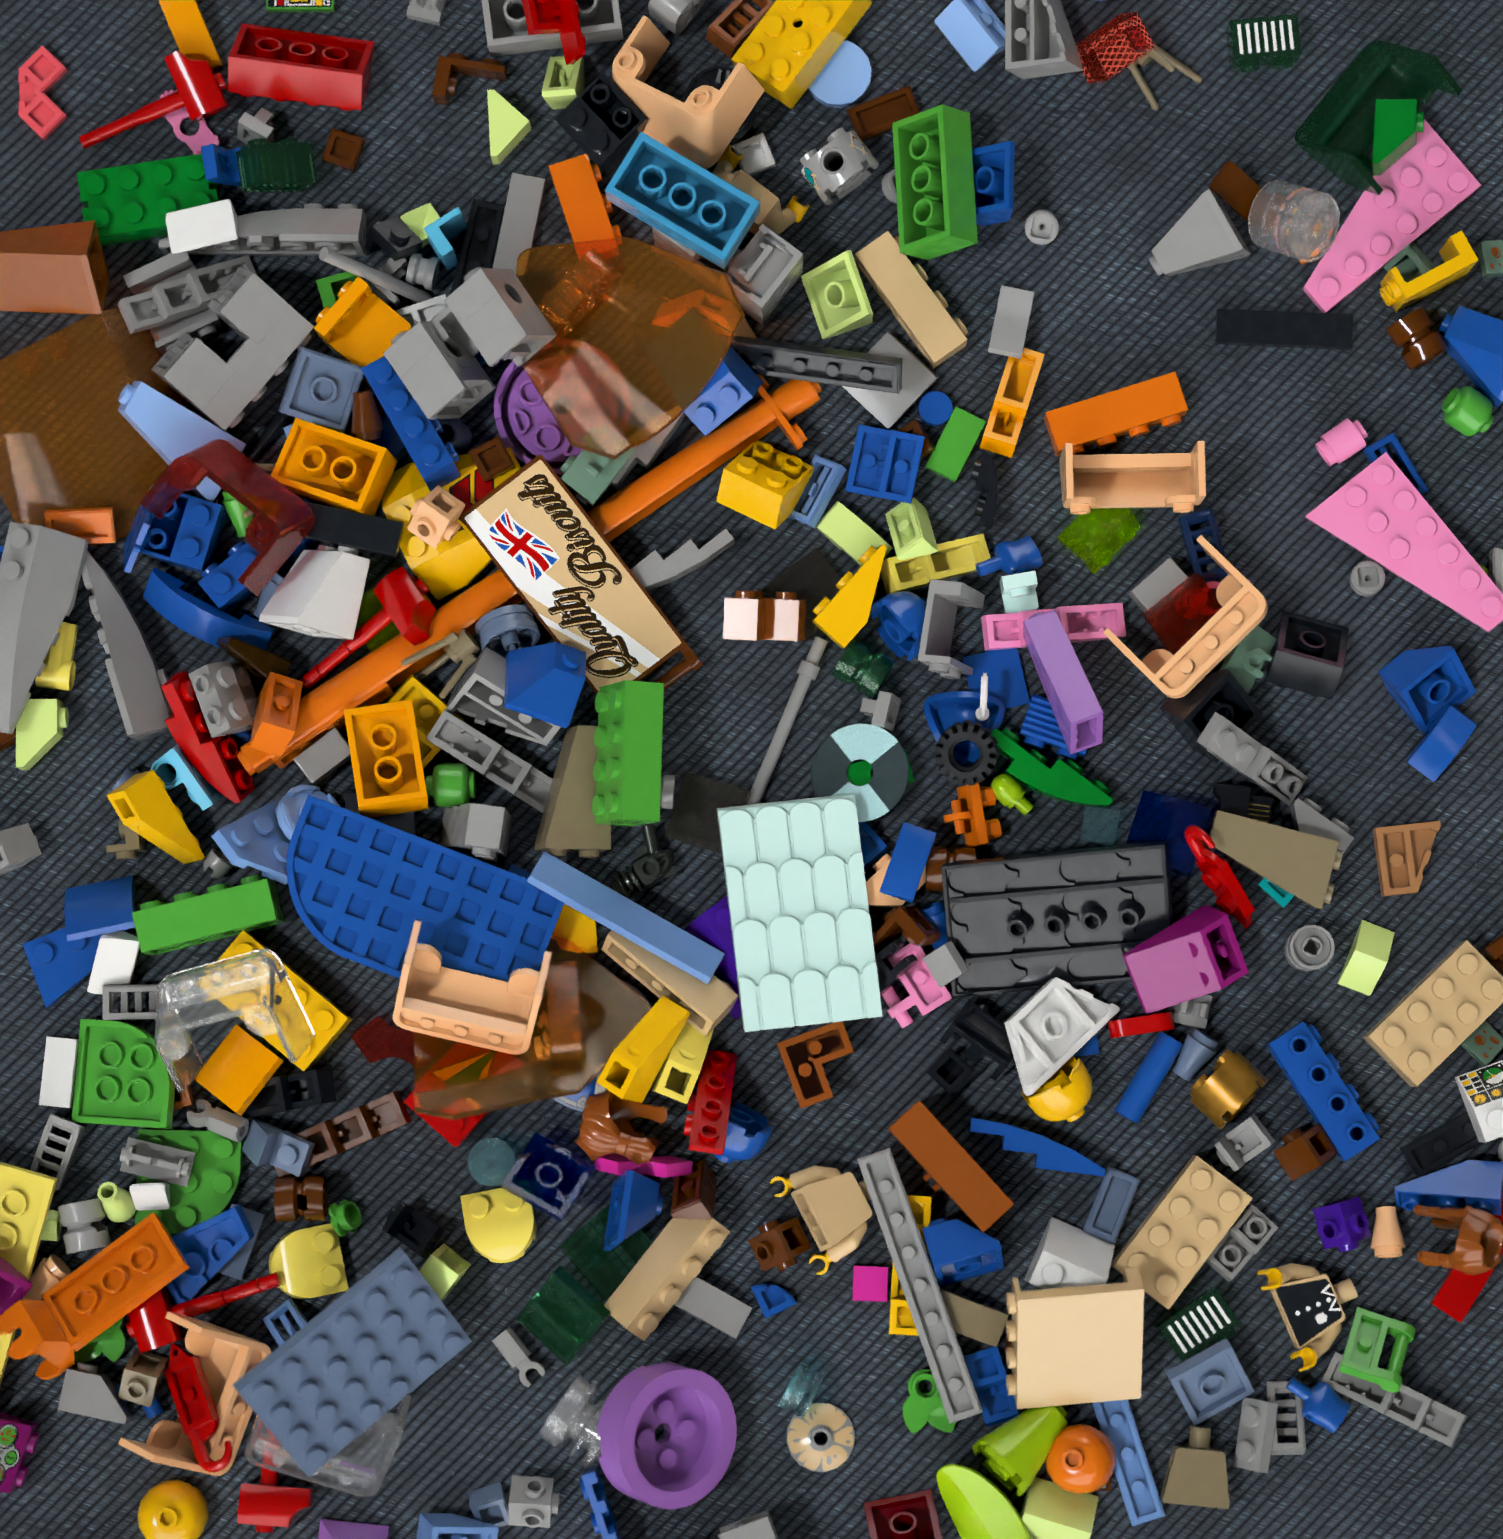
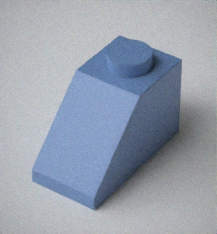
(454, 1527)

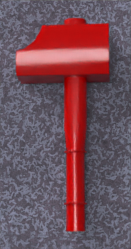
(198, 91)
(403, 603)
(154, 1330)
(270, 1504)

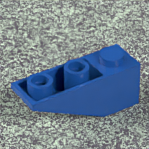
(1462, 1184)

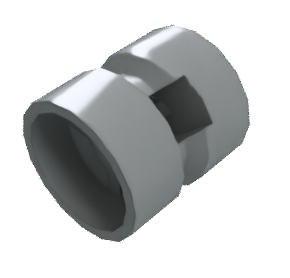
(1309, 948)
(84, 1225)

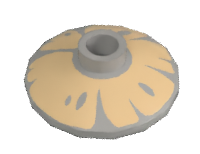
(826, 1419)

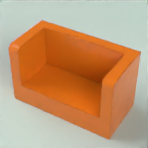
(276, 714)

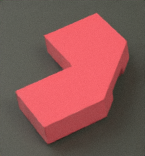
(35, 80)

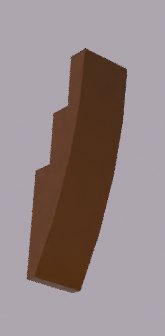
(354, 1128)

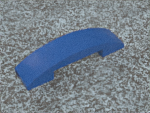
(198, 617)

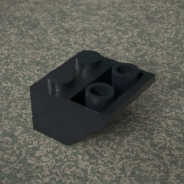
(603, 123)

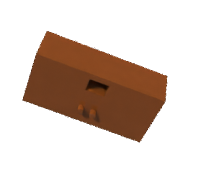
(950, 1166)

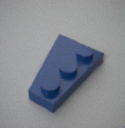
(60, 963)

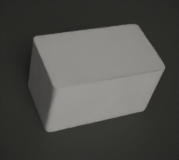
(1158, 585)
(324, 757)

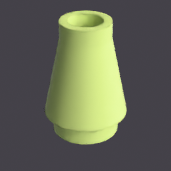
(116, 1202)

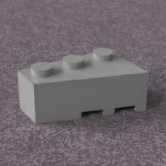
(1038, 39)
(482, 697)
(477, 830)

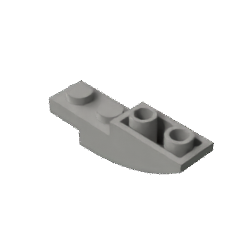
(1251, 759)

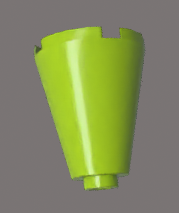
(1021, 1446)

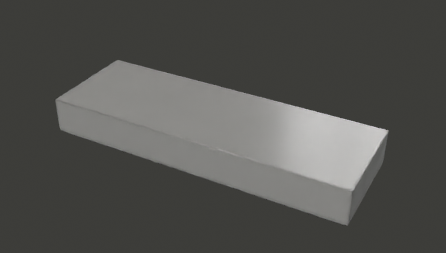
(519, 219)

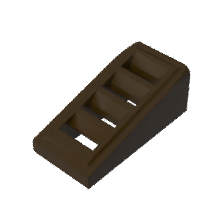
(254, 658)

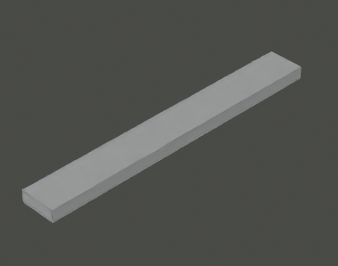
(919, 1285)

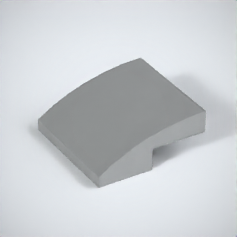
(915, 382)

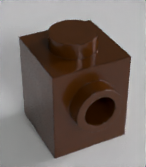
(1304, 1151)

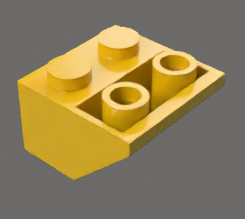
(764, 483)

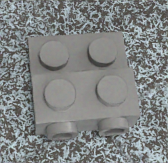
(225, 697)

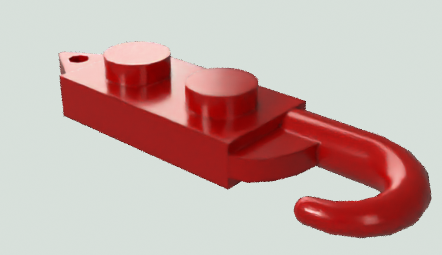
(1219, 877)
(195, 1406)

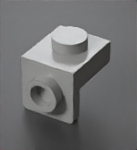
(1243, 1142)

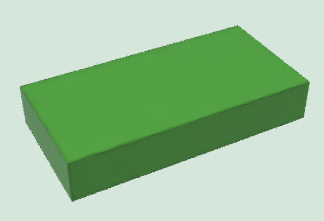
(955, 444)

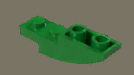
(1059, 783)

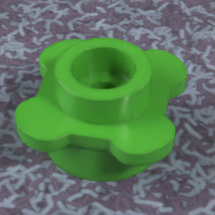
(345, 1217)

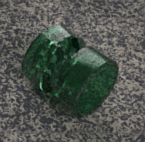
(862, 668)

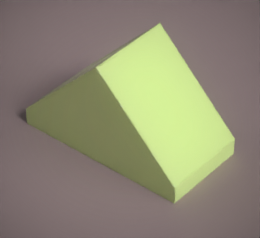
(562, 82)
(506, 126)
(1366, 958)

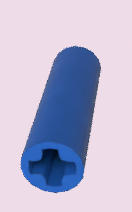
(1148, 1077)

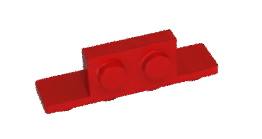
(560, 18)
(711, 1103)

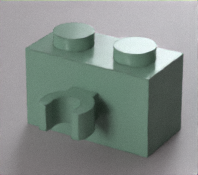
(592, 473)
(1248, 658)

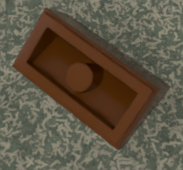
(694, 1193)

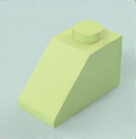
(39, 730)

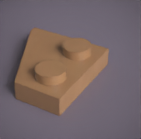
(1402, 855)

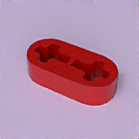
(1141, 1025)

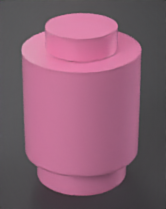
(1341, 442)

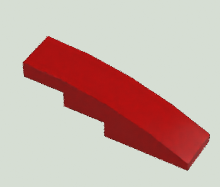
(1460, 1290)

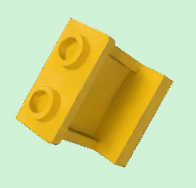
(1458, 260)

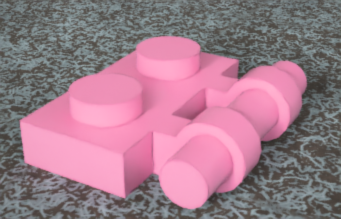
(920, 986)

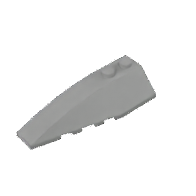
(293, 233)
(36, 593)
(132, 663)

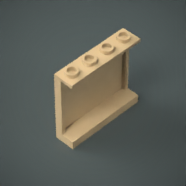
(1075, 1343)

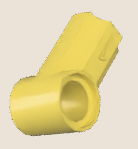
(60, 667)

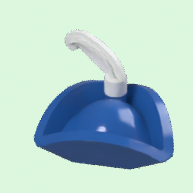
(957, 706)

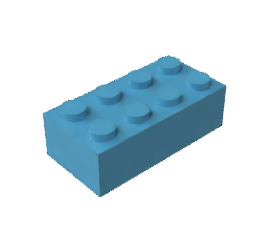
(682, 200)

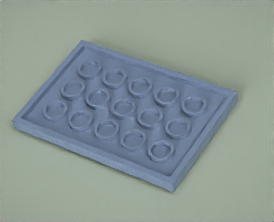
(353, 1362)

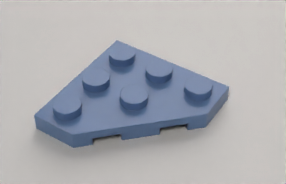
(256, 842)

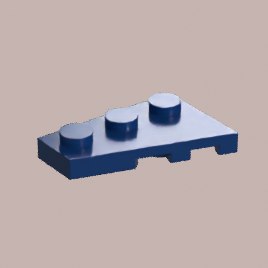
(208, 1249)
(603, 1517)

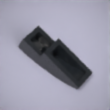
(292, 1093)

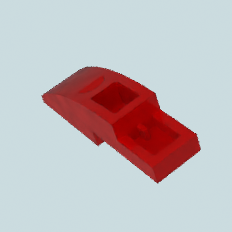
(211, 757)

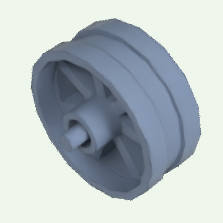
(507, 629)

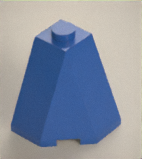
(1477, 348)

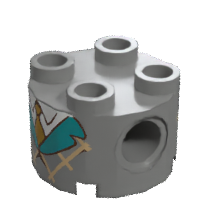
(854, 171)

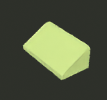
(911, 530)

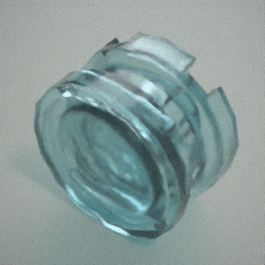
(491, 1161)
(800, 1382)

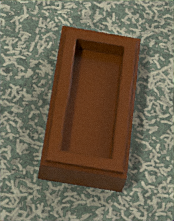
(878, 114)

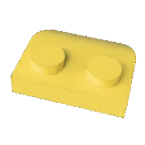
(498, 1224)
(309, 1262)

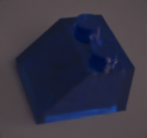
(1165, 819)
(549, 1177)

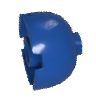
(901, 622)
(745, 1134)

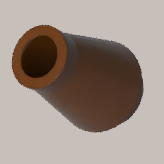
(366, 416)

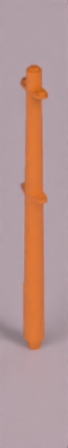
(376, 674)

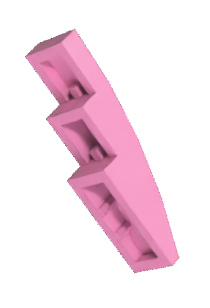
(1080, 623)

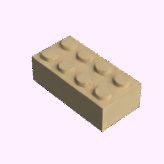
(1438, 1014)
(1182, 1230)

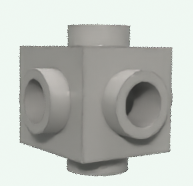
(532, 1501)

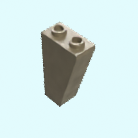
(568, 813)
(1283, 856)

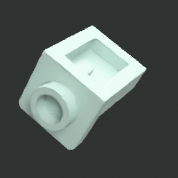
(1019, 592)

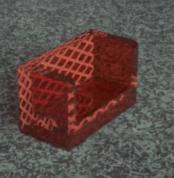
(1114, 47)

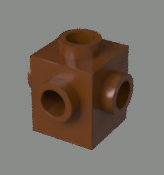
(779, 1244)

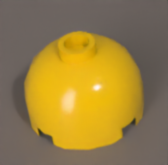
(1063, 1093)
(173, 1511)

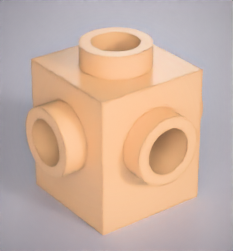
(436, 517)

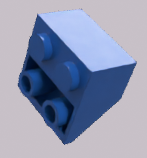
(186, 533)

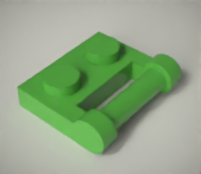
(1366, 1344)

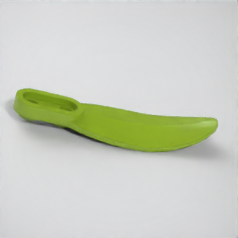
(978, 1505)

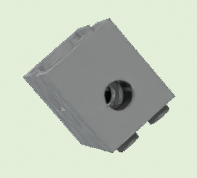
(758, 273)
(483, 315)
(270, 334)

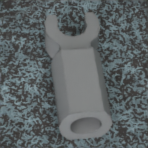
(218, 1121)
(517, 1354)

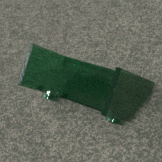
(1344, 119)

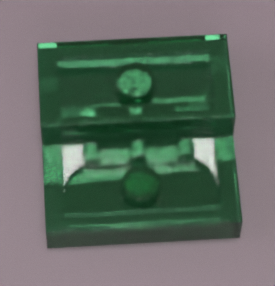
(603, 1268)
(563, 1315)

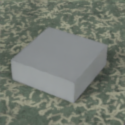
(945, 964)

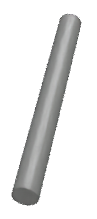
(373, 275)

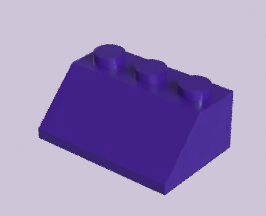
(715, 929)

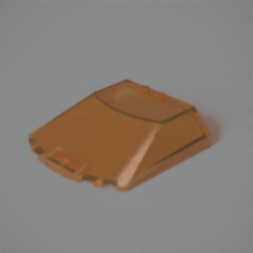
(63, 425)

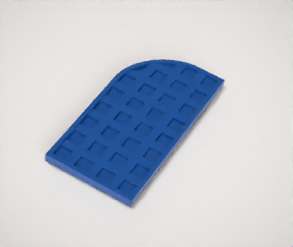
(369, 882)

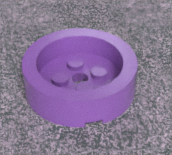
(527, 422)
(697, 1434)

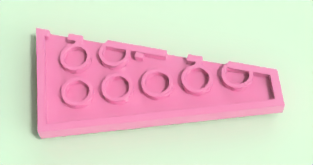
(1414, 198)
(1399, 530)

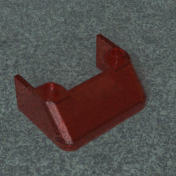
(279, 517)

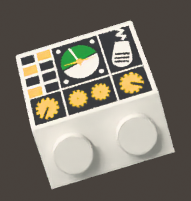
(1484, 1100)

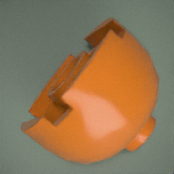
(1081, 1459)

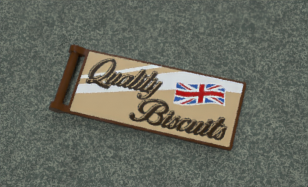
(575, 578)

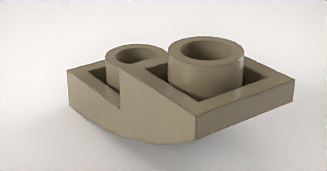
(974, 1319)

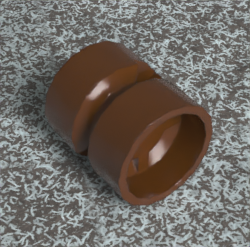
(1416, 338)
(937, 858)
(288, 1198)

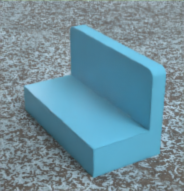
(441, 231)

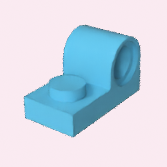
(197, 787)

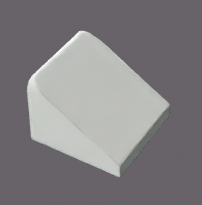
(151, 1196)

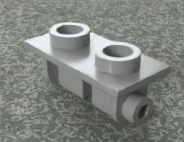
(157, 1161)

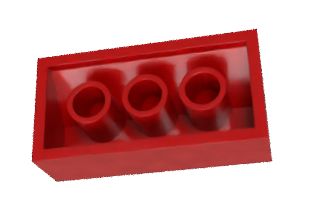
(300, 67)

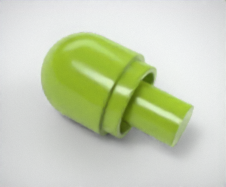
(1010, 793)

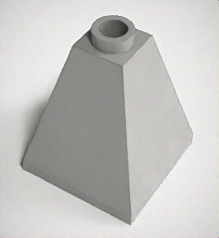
(1199, 239)

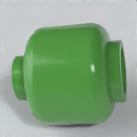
(1467, 411)
(451, 784)

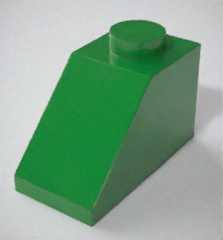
(1394, 131)

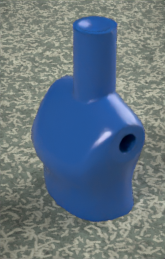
(1012, 557)
(1320, 1404)

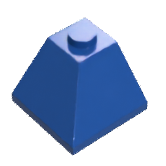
(994, 182)
(545, 681)
(1426, 683)
(632, 1206)
(960, 1251)

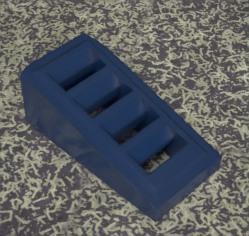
(1194, 518)

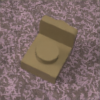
(134, 844)
(142, 1377)

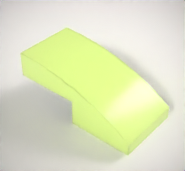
(849, 532)

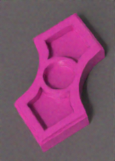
(658, 1166)

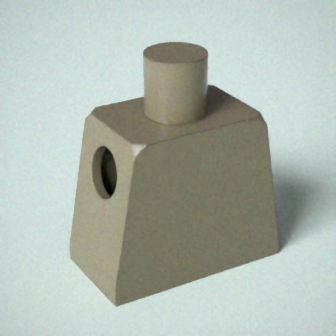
(1196, 1473)

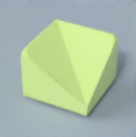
(419, 219)

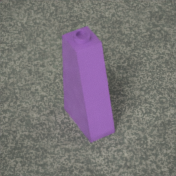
(1064, 681)

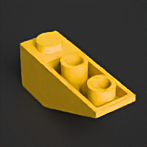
(850, 607)
(150, 812)
(643, 1051)

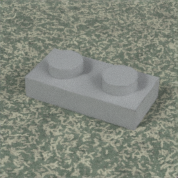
(1255, 1435)

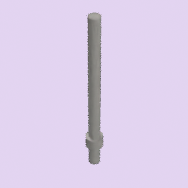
(807, 672)

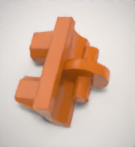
(969, 815)

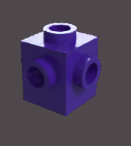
(1342, 1224)

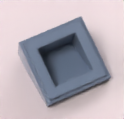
(489, 1504)

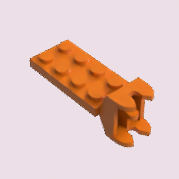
(93, 1297)

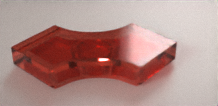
(381, 1041)

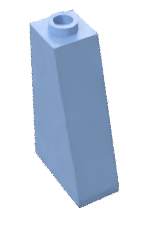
(171, 428)

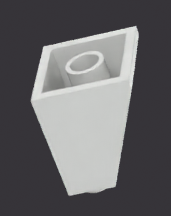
(320, 594)
(1069, 1258)

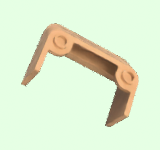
(708, 117)
(1133, 480)
(1240, 613)
(465, 1004)
(224, 1360)

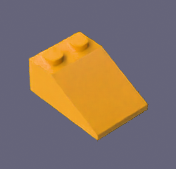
(334, 468)
(386, 759)

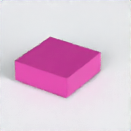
(870, 1283)

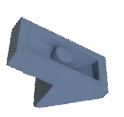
(277, 1147)

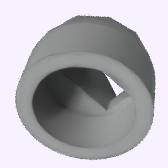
(218, 863)

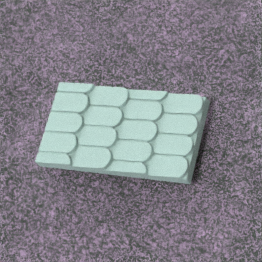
(799, 912)

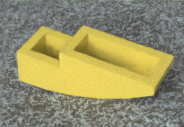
(949, 562)

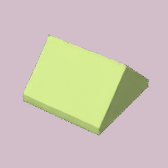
(837, 296)
(1057, 1514)

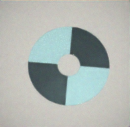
(877, 748)

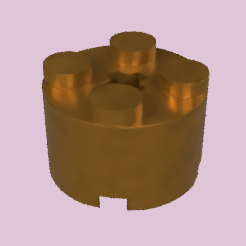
(1227, 1089)

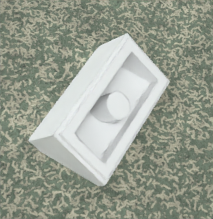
(202, 226)
(114, 961)
(59, 1072)

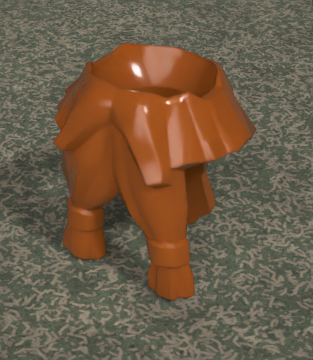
(608, 1129)
(1468, 1254)

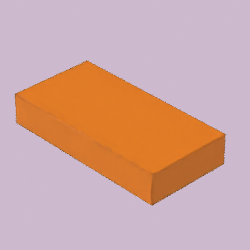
(92, 524)

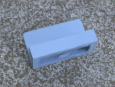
(972, 31)

